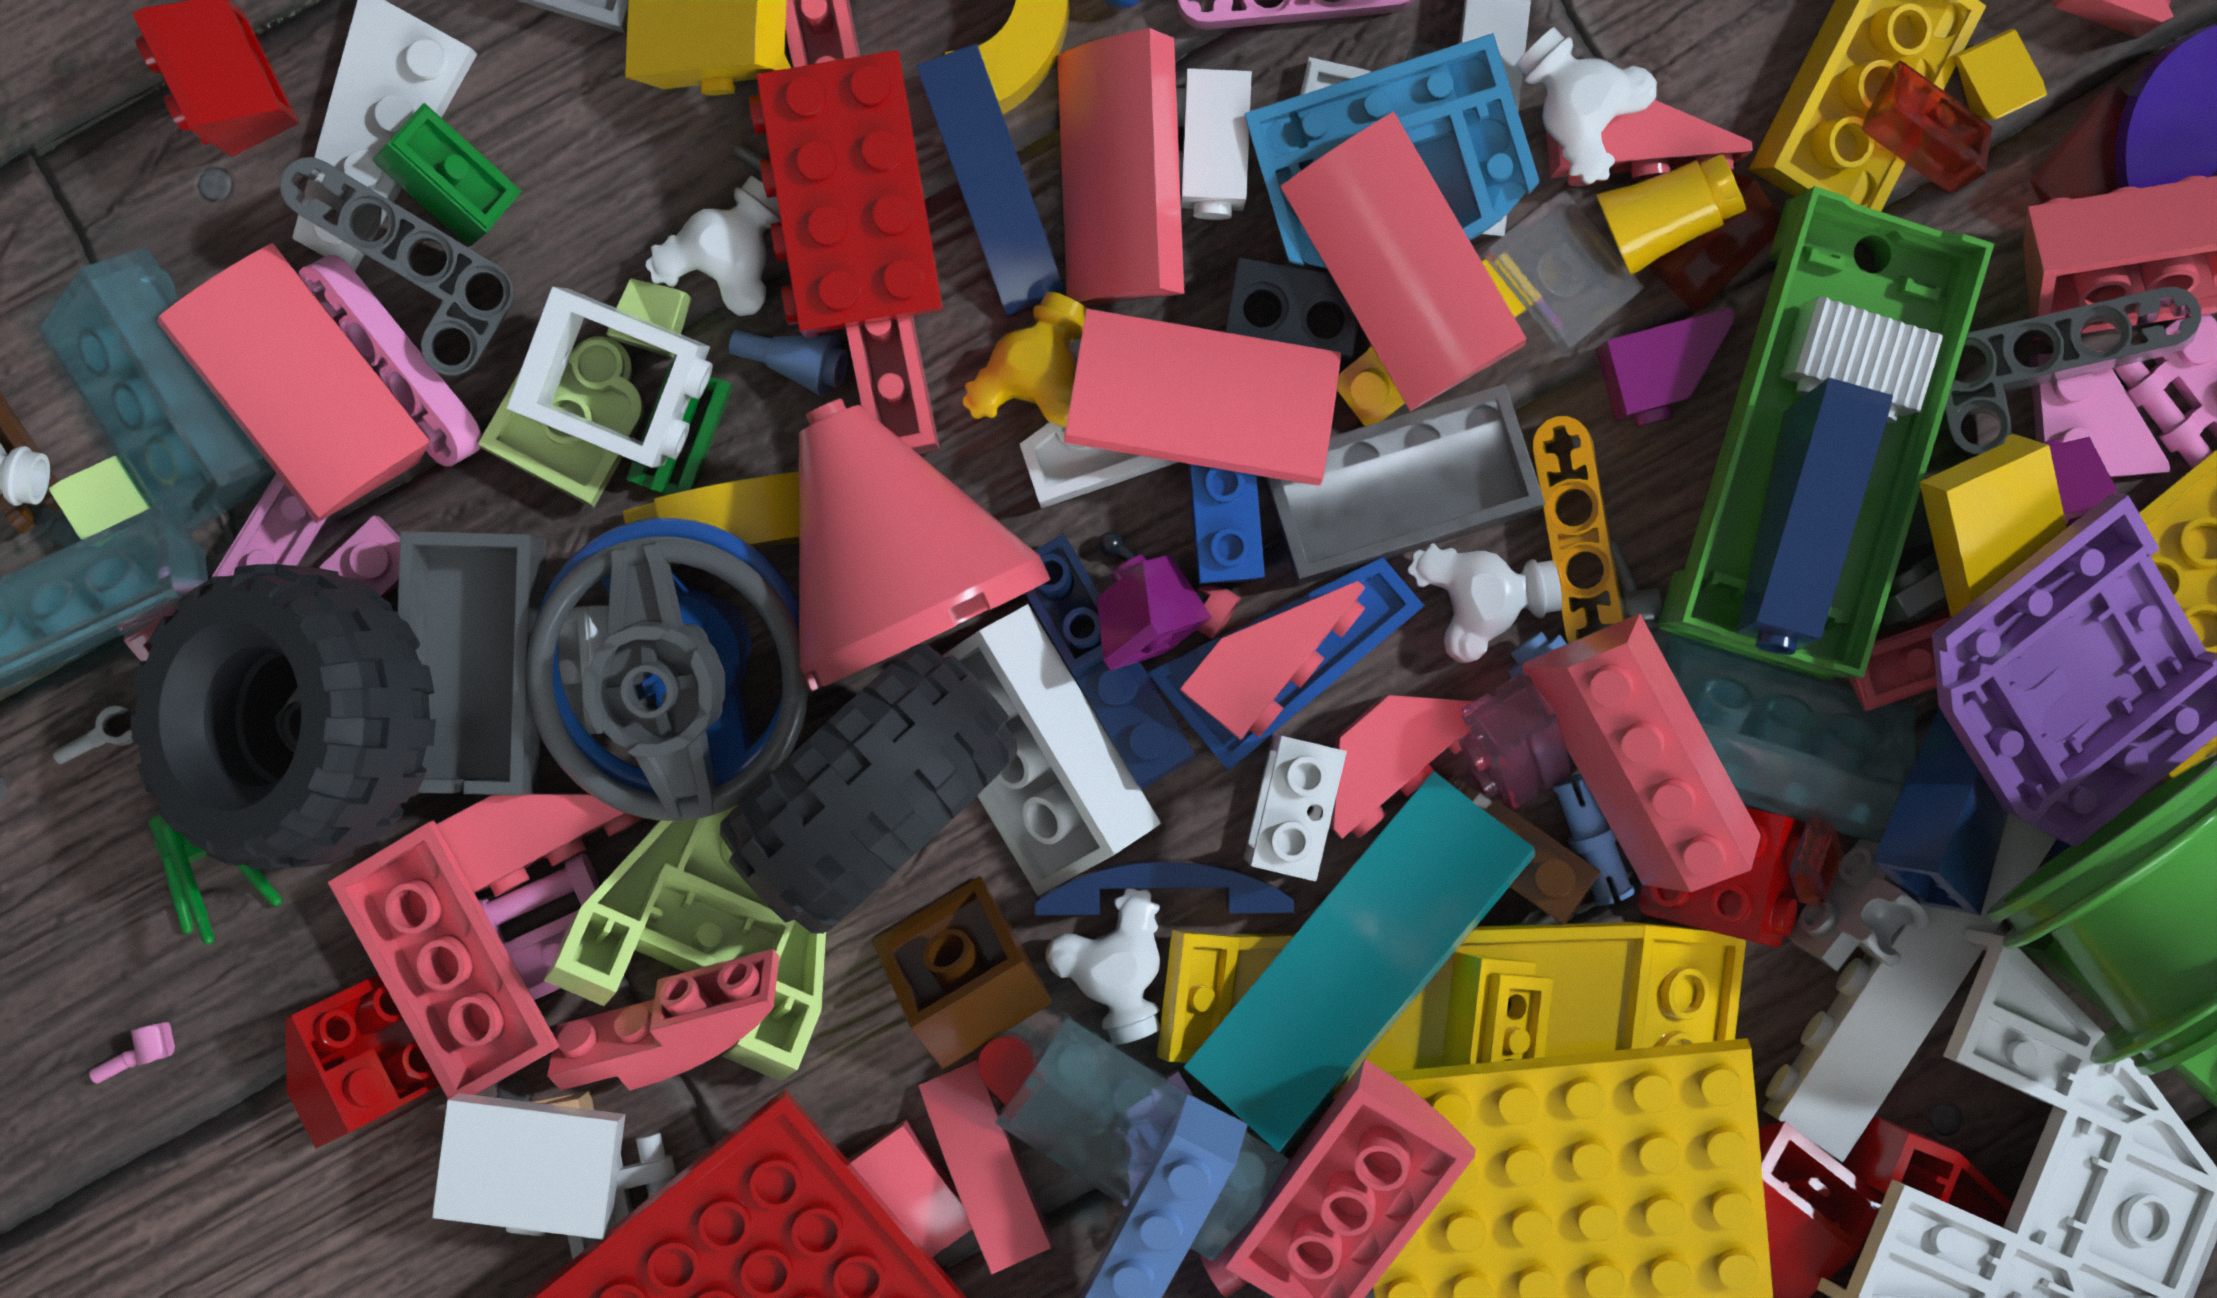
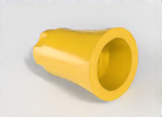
(1670, 210)

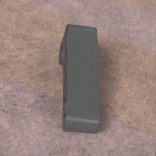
(394, 252)
(2069, 354)

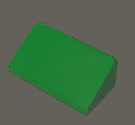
(446, 175)

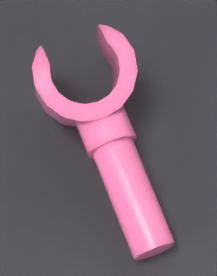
(149, 1044)

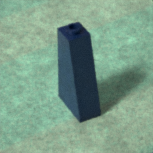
(1810, 512)
(1943, 827)

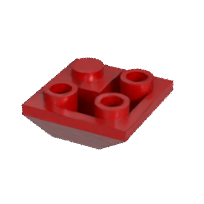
(352, 1061)

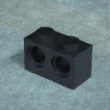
(1295, 296)

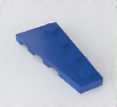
(1387, 607)

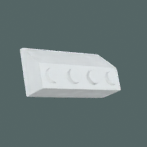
(1067, 789)

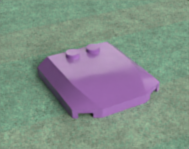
(2078, 677)

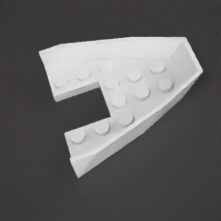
(2113, 1191)

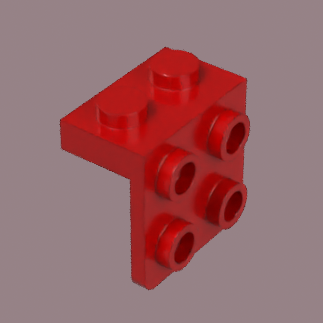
(1746, 906)

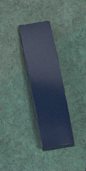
(990, 178)

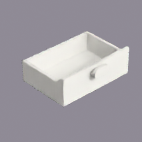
(528, 1166)

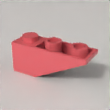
(1654, 143)
(1255, 664)
(511, 832)

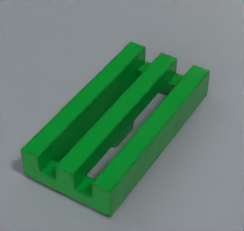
(702, 444)

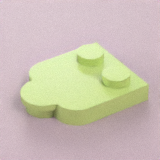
(591, 387)

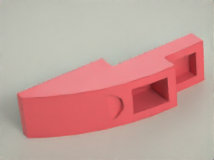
(684, 1026)

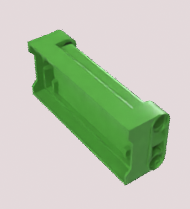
(1916, 279)

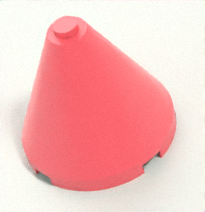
(889, 548)

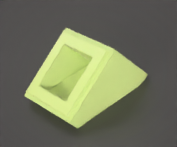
(99, 497)

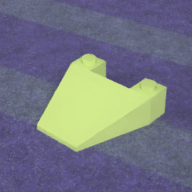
(692, 911)

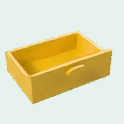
(704, 42)
(1991, 516)

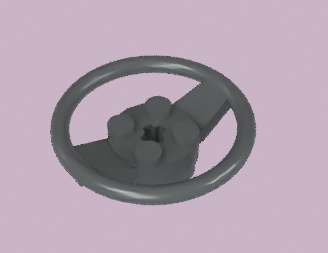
(650, 638)

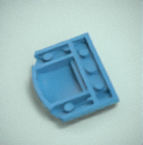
(1452, 109)

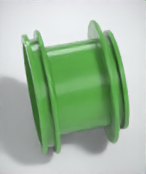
(2138, 919)

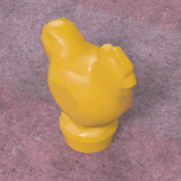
(1033, 363)

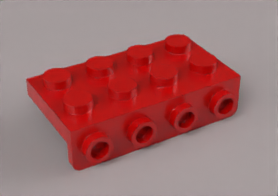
(846, 193)

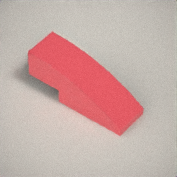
(985, 1167)

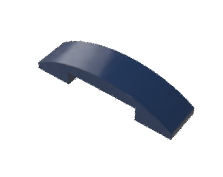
(1243, 891)

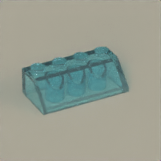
(147, 394)
(95, 591)
(1798, 738)
(1107, 1117)

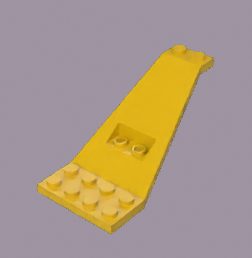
(1567, 987)

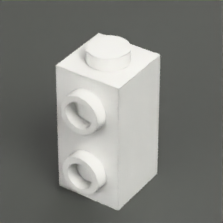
(1214, 141)

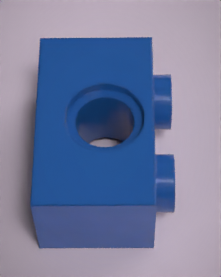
(1225, 526)

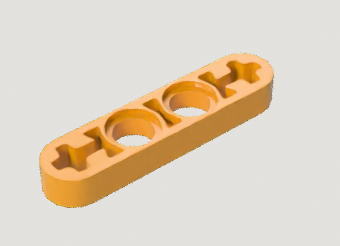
(1572, 540)

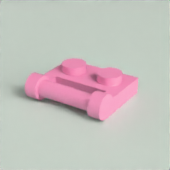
(536, 949)

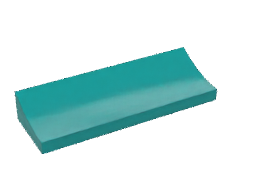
(1359, 961)

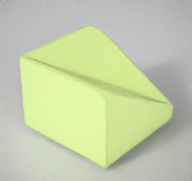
(655, 304)

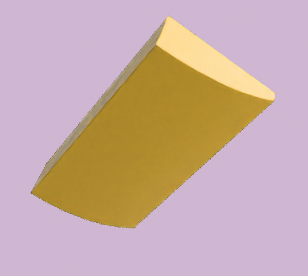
(1820, 122)

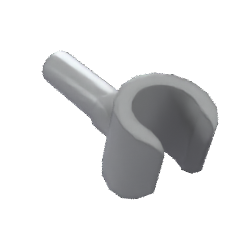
(95, 737)

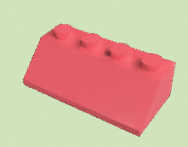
(2122, 247)
(1646, 758)

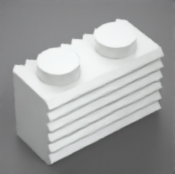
(1863, 351)

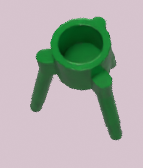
(176, 856)

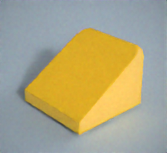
(1999, 76)

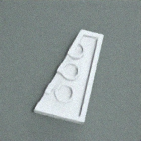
(383, 78)

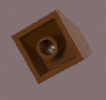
(961, 973)

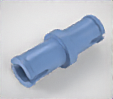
(1593, 840)

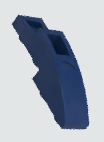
(1121, 697)

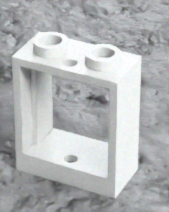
(551, 352)
(1281, 830)

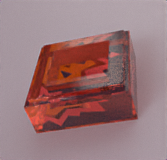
(1816, 862)

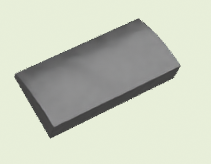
(1409, 486)

